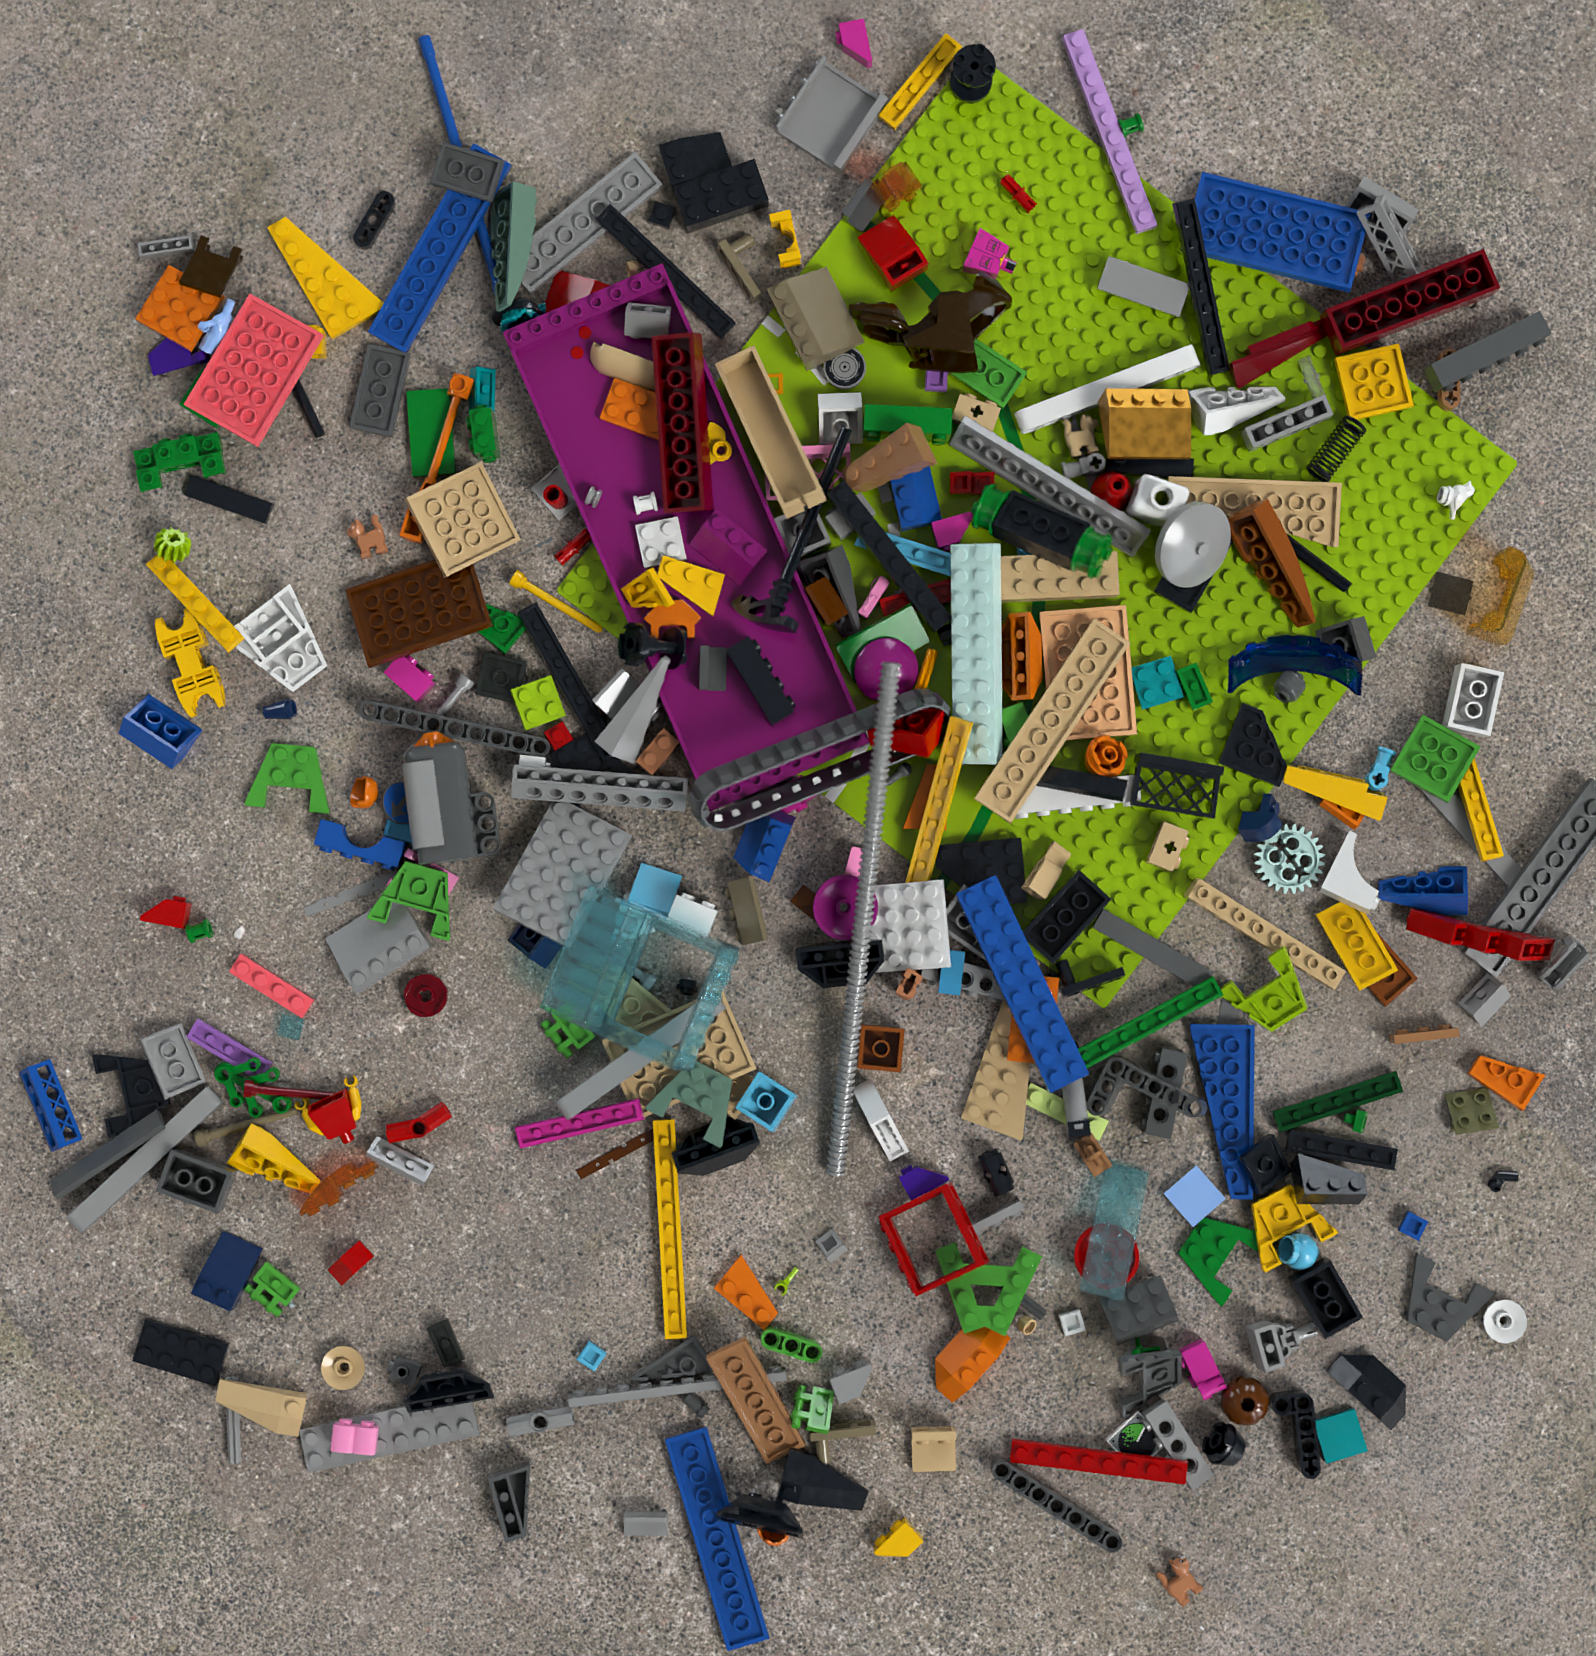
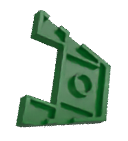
(1208, 1249)

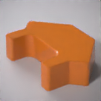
(676, 615)

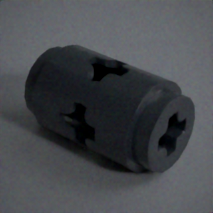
(1001, 1180)

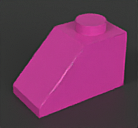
(854, 41)
(950, 530)

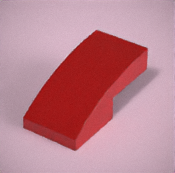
(970, 483)

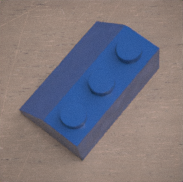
(915, 500)
(159, 731)
(763, 844)

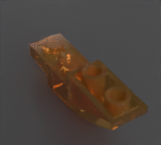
(330, 1188)

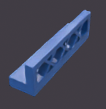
(42, 1105)

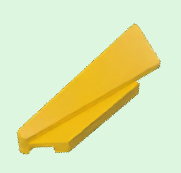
(1337, 788)

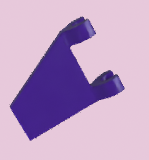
(171, 357)

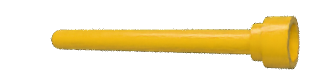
(520, 581)

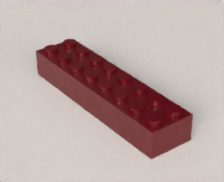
(1409, 302)
(682, 422)

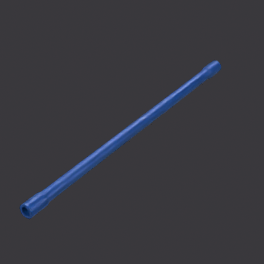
(429, 55)

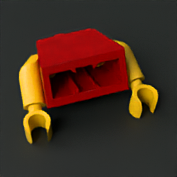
(334, 1114)

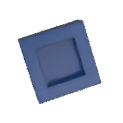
(1413, 1225)

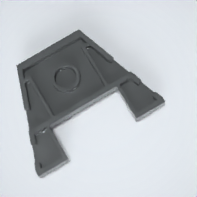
(1436, 1310)
(1157, 1375)

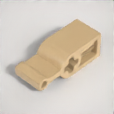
(1046, 872)

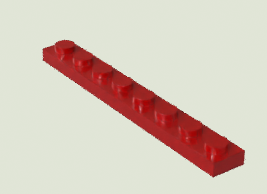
(1099, 1461)

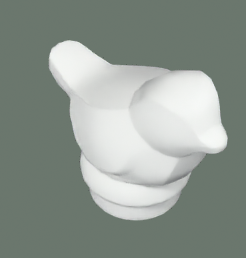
(1454, 496)

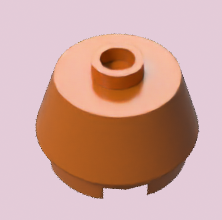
(1105, 756)

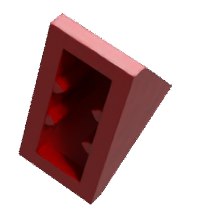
(350, 1262)

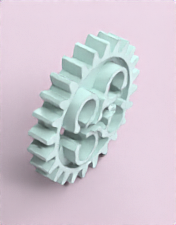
(1273, 871)

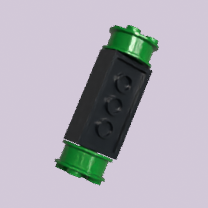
(1042, 530)

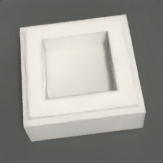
(1072, 1322)

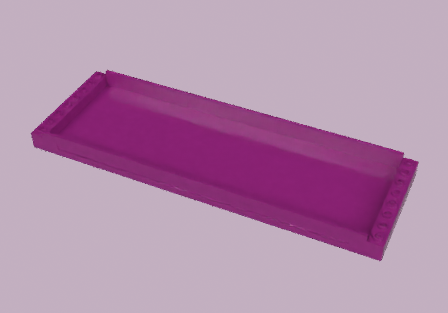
(624, 464)

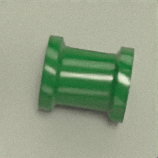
(1131, 125)
(199, 931)

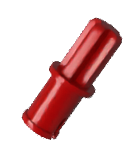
(1018, 193)
(573, 547)

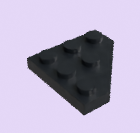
(1253, 747)

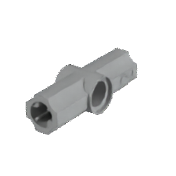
(526, 1422)

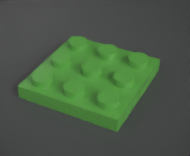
(1435, 759)

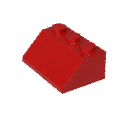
(915, 732)

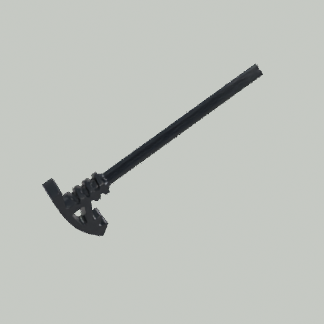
(774, 605)

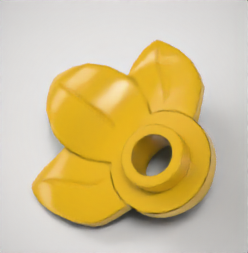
(717, 439)

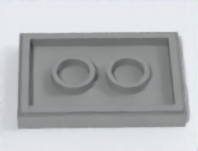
(172, 1061)

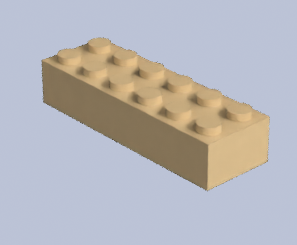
(1036, 579)

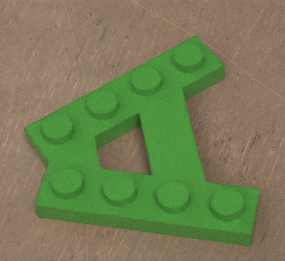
(1012, 1278)

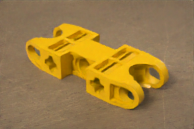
(195, 677)

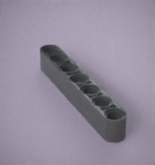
(1062, 1513)

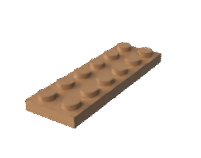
(755, 1399)

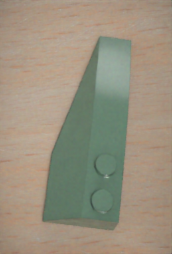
(512, 236)

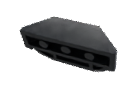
(829, 961)
(701, 1157)
(1372, 1386)
(446, 1390)
(761, 1514)

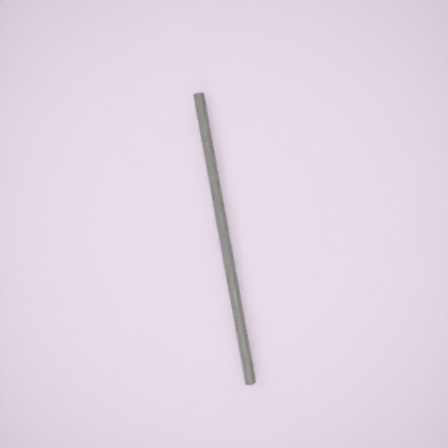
(862, 920)

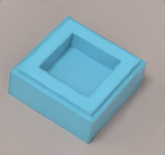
(591, 1356)

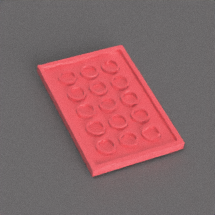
(253, 370)

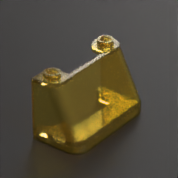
(1500, 625)

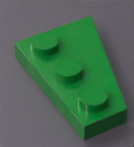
(505, 631)

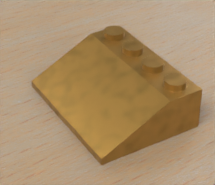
(1146, 423)

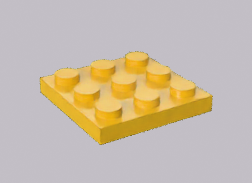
(1374, 382)

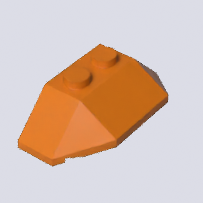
(1021, 656)
(966, 1360)

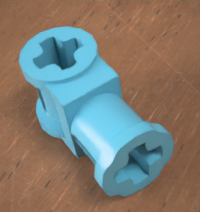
(1380, 768)

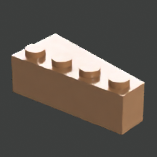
(890, 459)

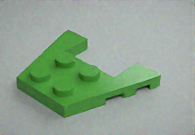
(293, 768)
(417, 888)

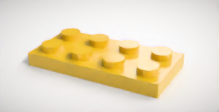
(1356, 944)

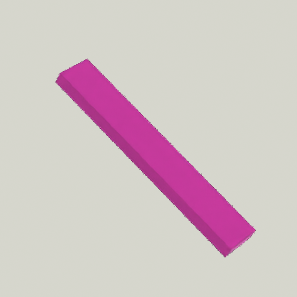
(581, 1123)

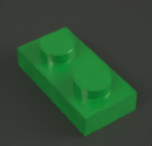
(1194, 686)

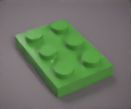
(996, 375)

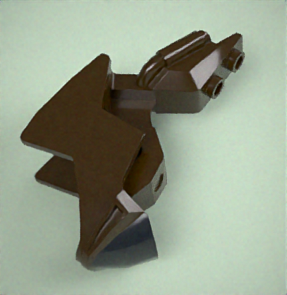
(947, 333)

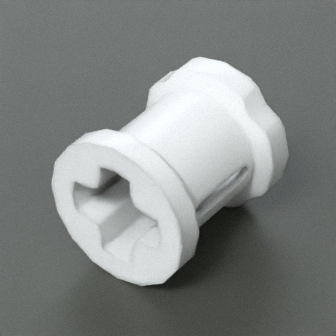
(645, 503)

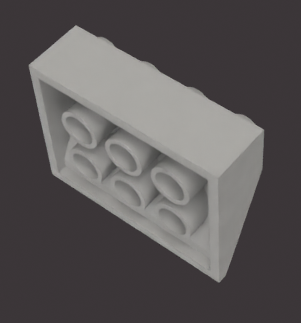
(374, 950)

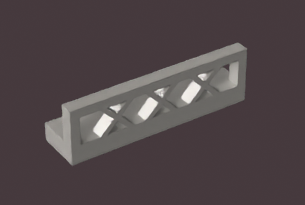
(1396, 236)

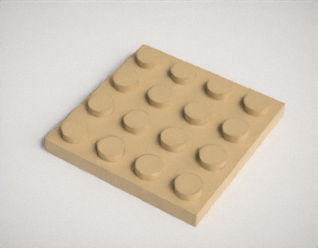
(462, 519)

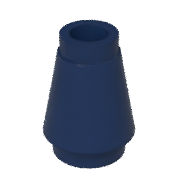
(280, 710)

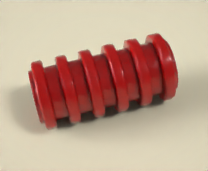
(548, 494)

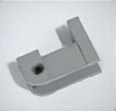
(1564, 964)

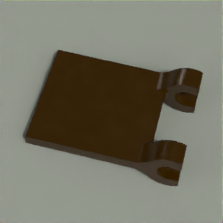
(210, 271)

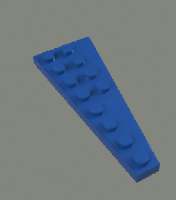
(1227, 1077)

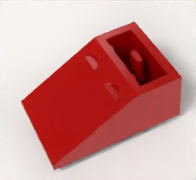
(893, 253)

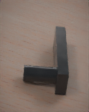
(1072, 988)

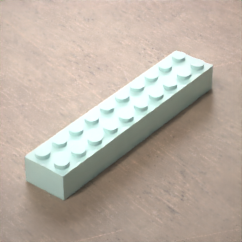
(977, 647)

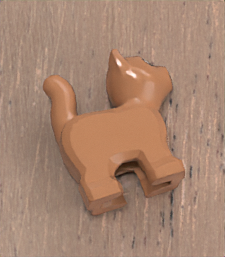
(369, 540)
(907, 986)
(1181, 1582)

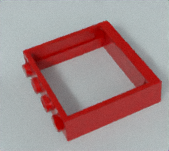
(897, 1246)

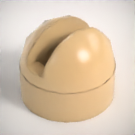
(631, 268)
(1026, 1325)

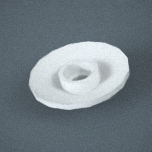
(1513, 1327)

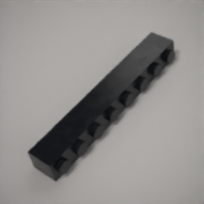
(888, 556)

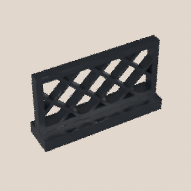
(1178, 766)

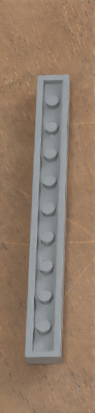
(665, 1388)

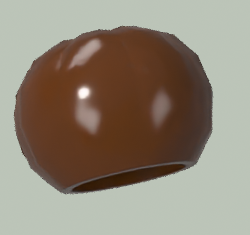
(1233, 1395)

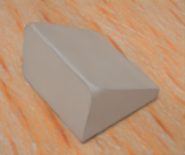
(831, 1245)

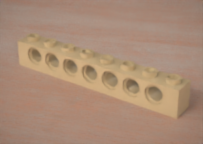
(1263, 932)

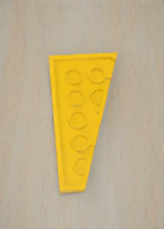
(331, 289)

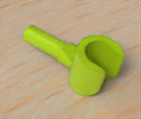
(786, 1281)

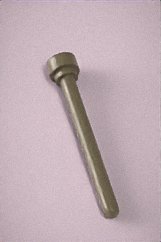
(204, 1136)

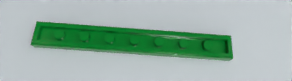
(1150, 1022)

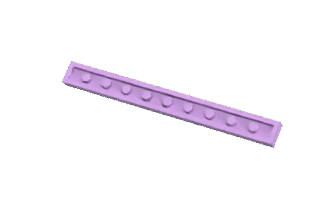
(1109, 131)

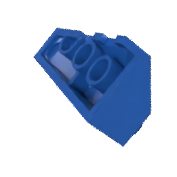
(1436, 892)

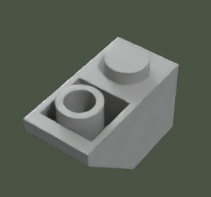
(850, 1382)

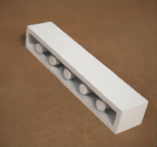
(1044, 800)

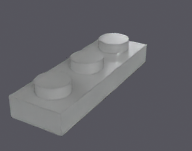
(399, 1161)
(994, 1218)

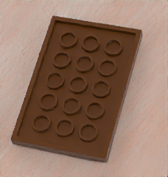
(416, 610)

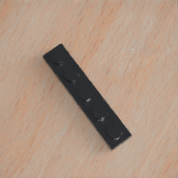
(1341, 1149)

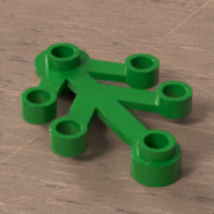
(233, 1077)

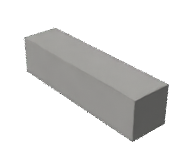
(166, 247)

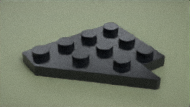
(979, 860)

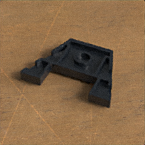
(582, 756)
(139, 1090)

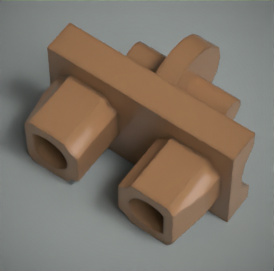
(1092, 1155)

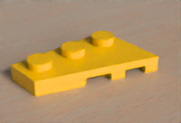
(693, 582)

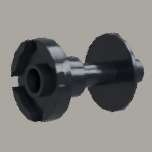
(972, 73)
(637, 645)

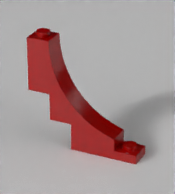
(1478, 937)

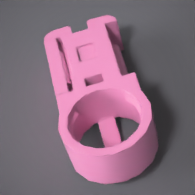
(874, 596)

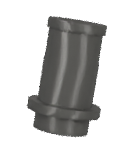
(696, 1405)

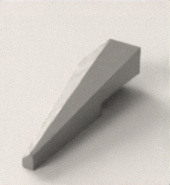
(627, 729)

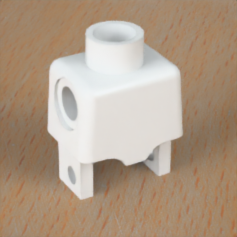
(1142, 502)

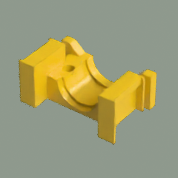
(783, 222)

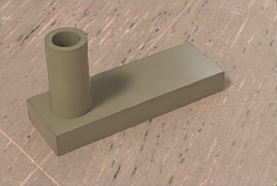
(728, 255)
(839, 1431)

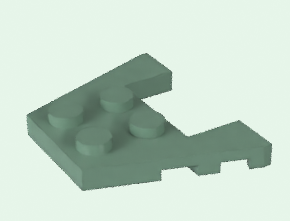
(702, 1090)

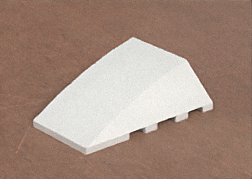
(282, 640)

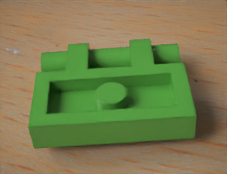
(575, 1033)
(276, 1284)
(819, 1410)

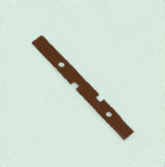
(615, 1154)

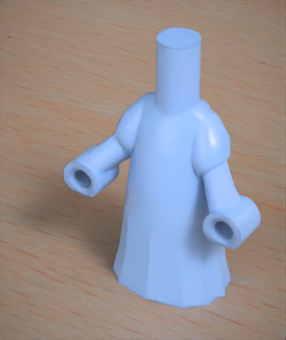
(216, 328)

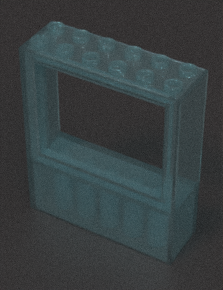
(601, 963)

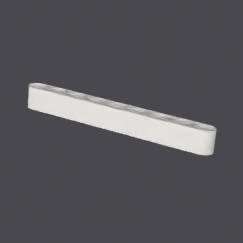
(1087, 396)

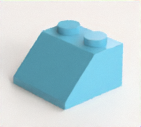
(766, 1101)

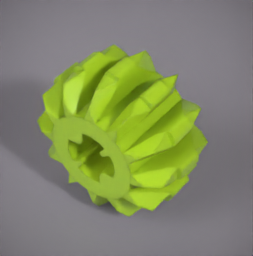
(172, 544)

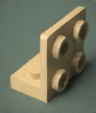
(933, 1448)

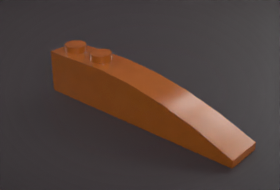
(1269, 551)

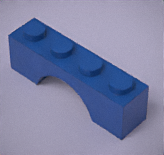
(334, 836)

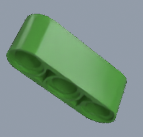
(799, 1352)

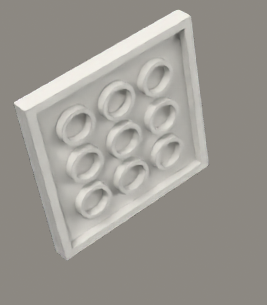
(912, 926)

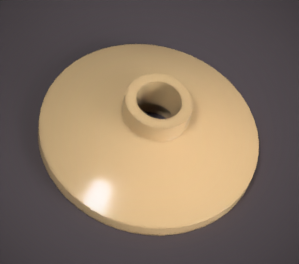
(335, 1375)

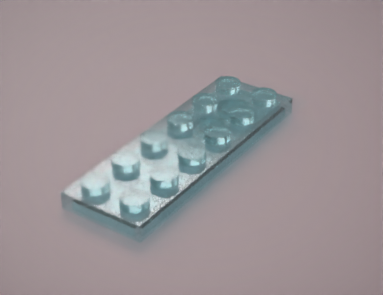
(1114, 1232)

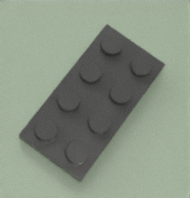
(380, 390)

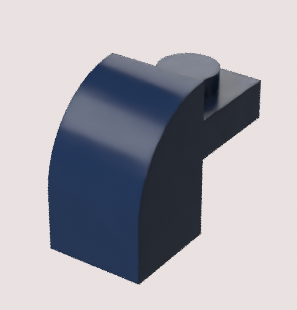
(1262, 824)

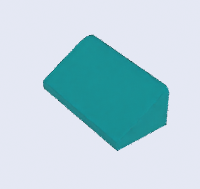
(483, 387)

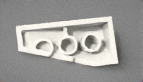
(1222, 410)

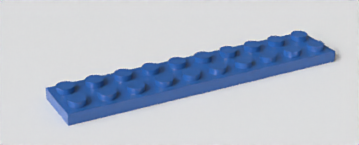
(430, 265)
(1022, 984)
(715, 1540)

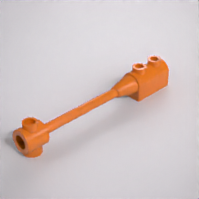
(459, 390)

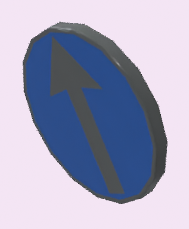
(395, 803)

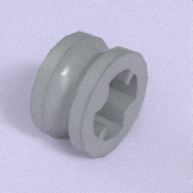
(593, 497)

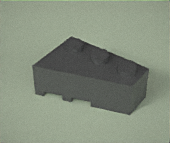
(510, 1498)

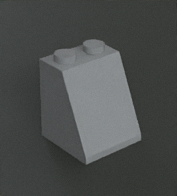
(617, 693)

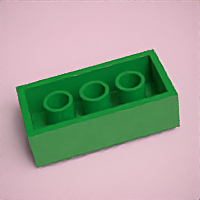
(885, 419)

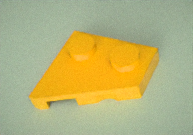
(647, 591)

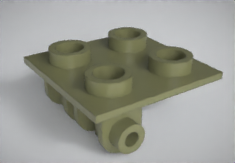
(1471, 1111)

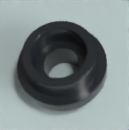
(687, 986)

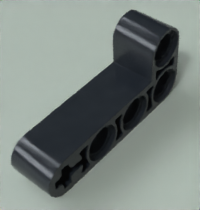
(1300, 1434)

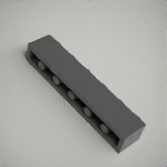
(1486, 352)

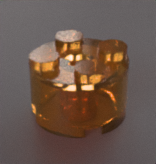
(896, 185)

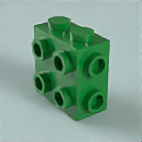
(484, 434)

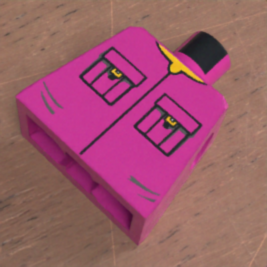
(988, 256)

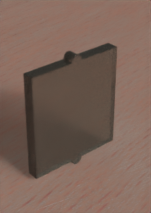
(1450, 593)

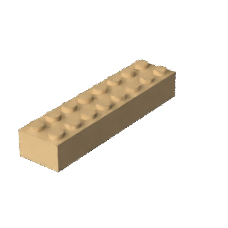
(770, 432)

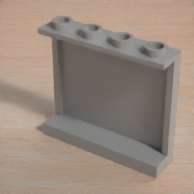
(830, 116)

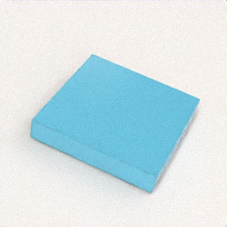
(655, 888)

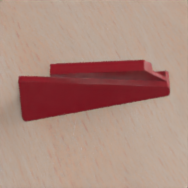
(1274, 350)

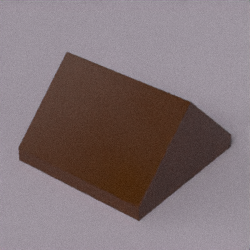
(826, 601)

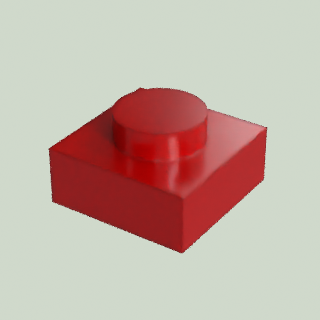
(559, 735)

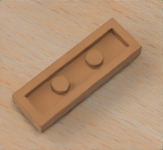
(1423, 1034)

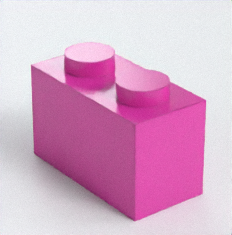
(410, 677)

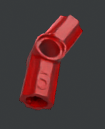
(406, 1129)

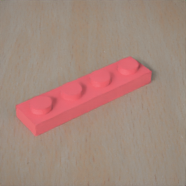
(271, 985)

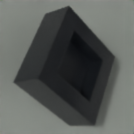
(662, 215)

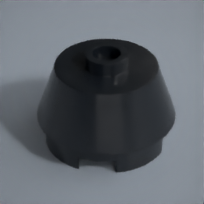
(1224, 1445)

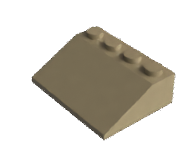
(815, 317)

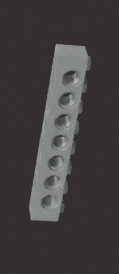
(599, 788)

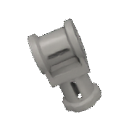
(1082, 467)

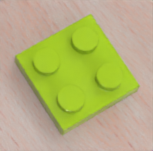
(537, 702)

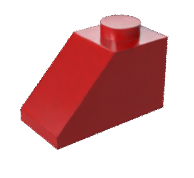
(169, 912)

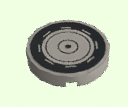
(845, 370)

